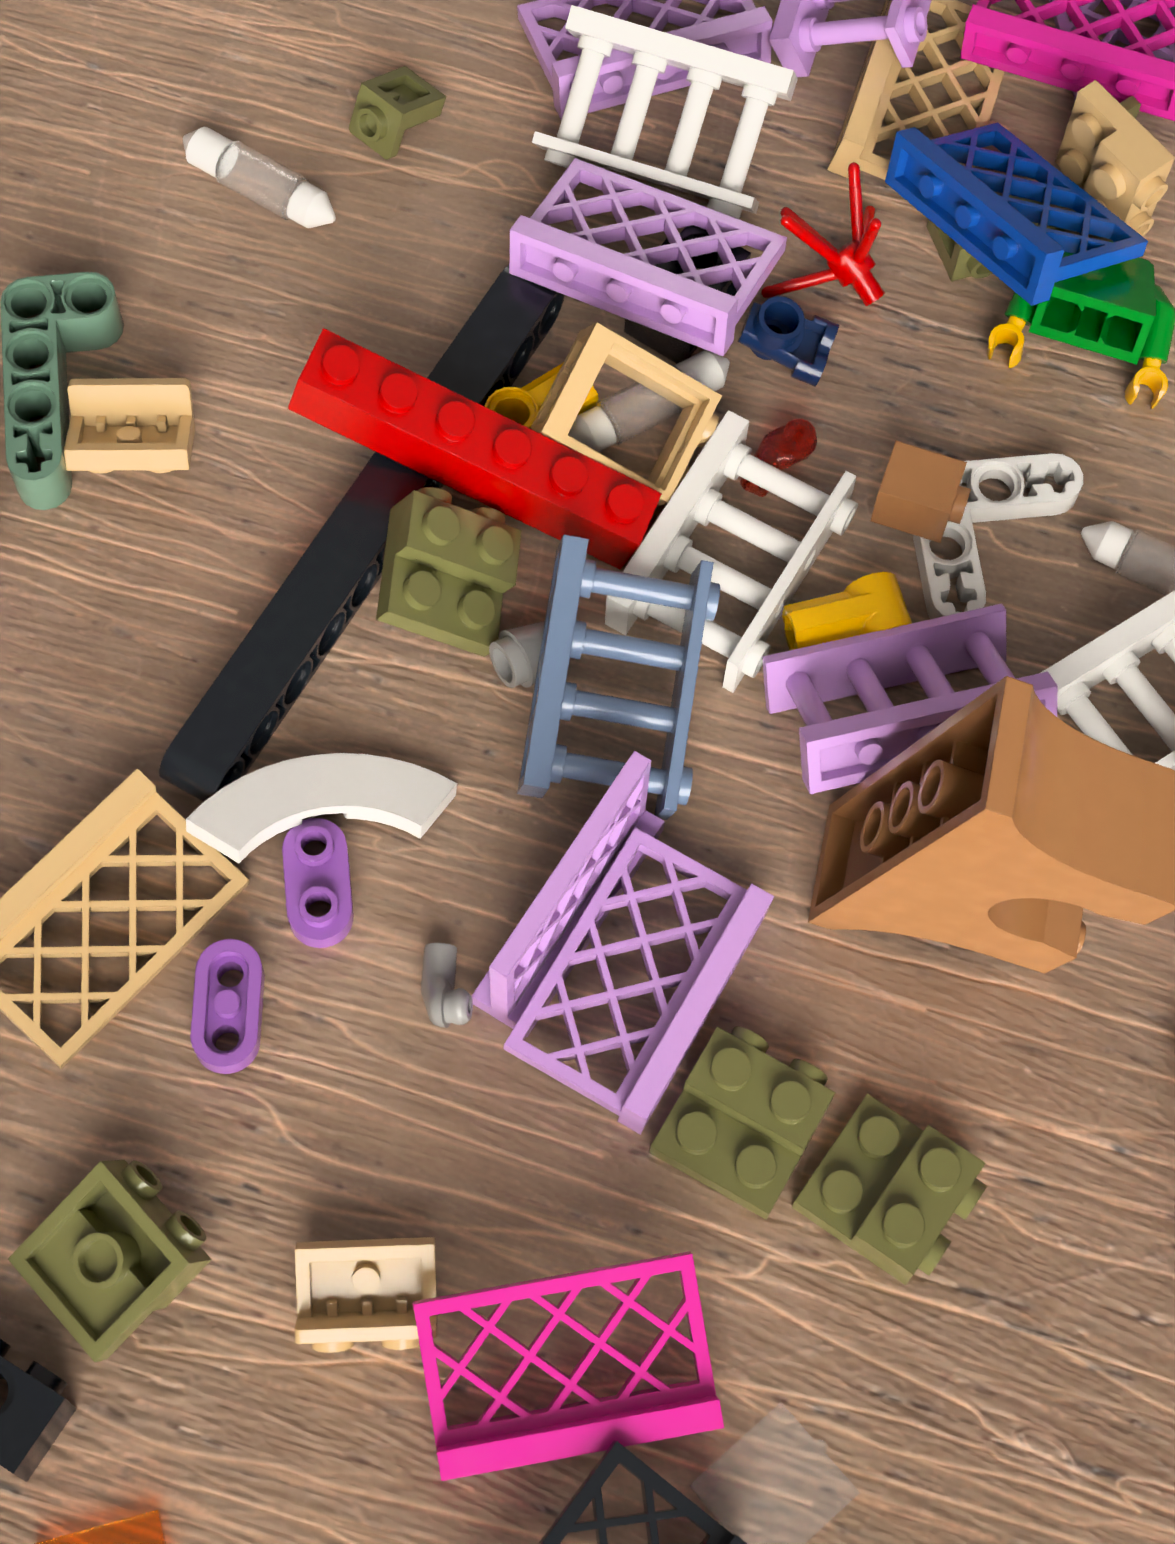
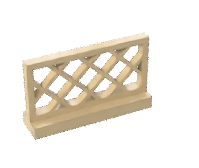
(878, 85)
(72, 865)

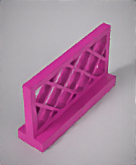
(1078, 57)
(578, 1426)

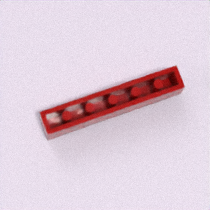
(472, 449)

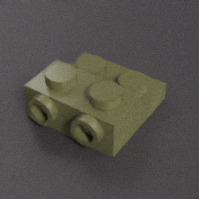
(447, 570)
(743, 1119)
(891, 1190)
(111, 1255)

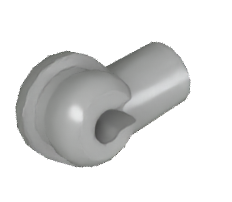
(437, 987)

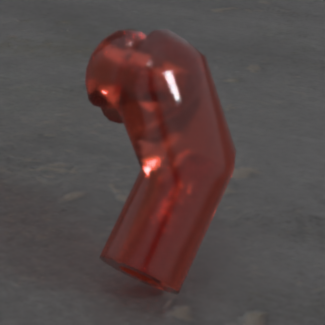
(784, 449)

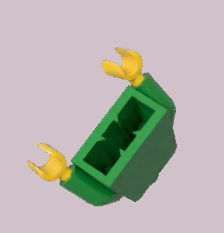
(1102, 311)

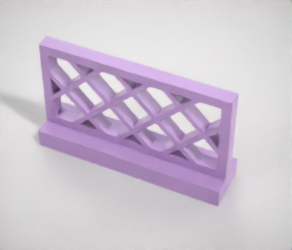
(741, 33)
(629, 281)
(566, 894)
(688, 1007)

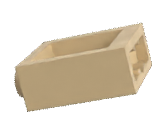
(587, 355)

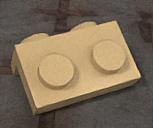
(129, 425)
(363, 1291)

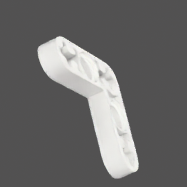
(1041, 501)

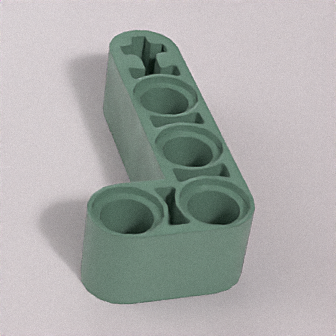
(44, 341)

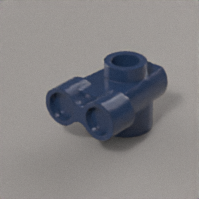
(783, 335)

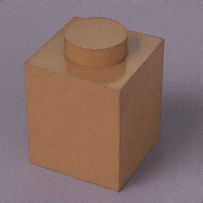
(920, 492)

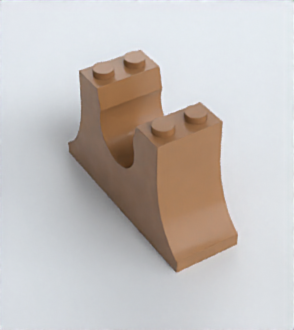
(1001, 836)

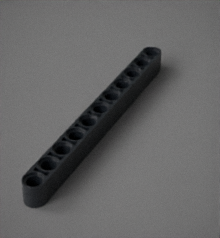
(343, 560)

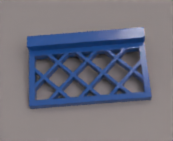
(998, 227)

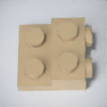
(1114, 158)

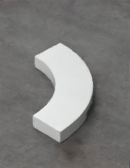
(315, 785)

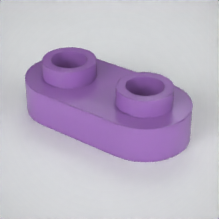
(317, 879)
(227, 1009)

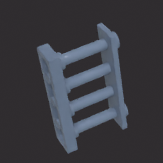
(569, 638)

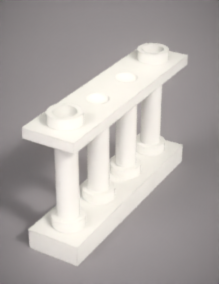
(706, 70)
(699, 501)
(1116, 659)

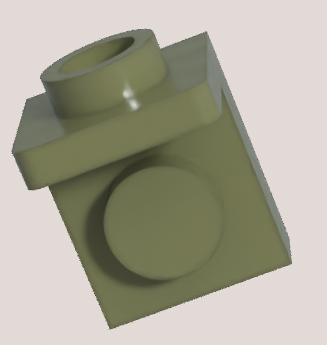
(391, 106)

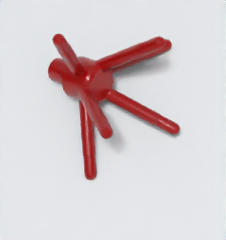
(848, 264)

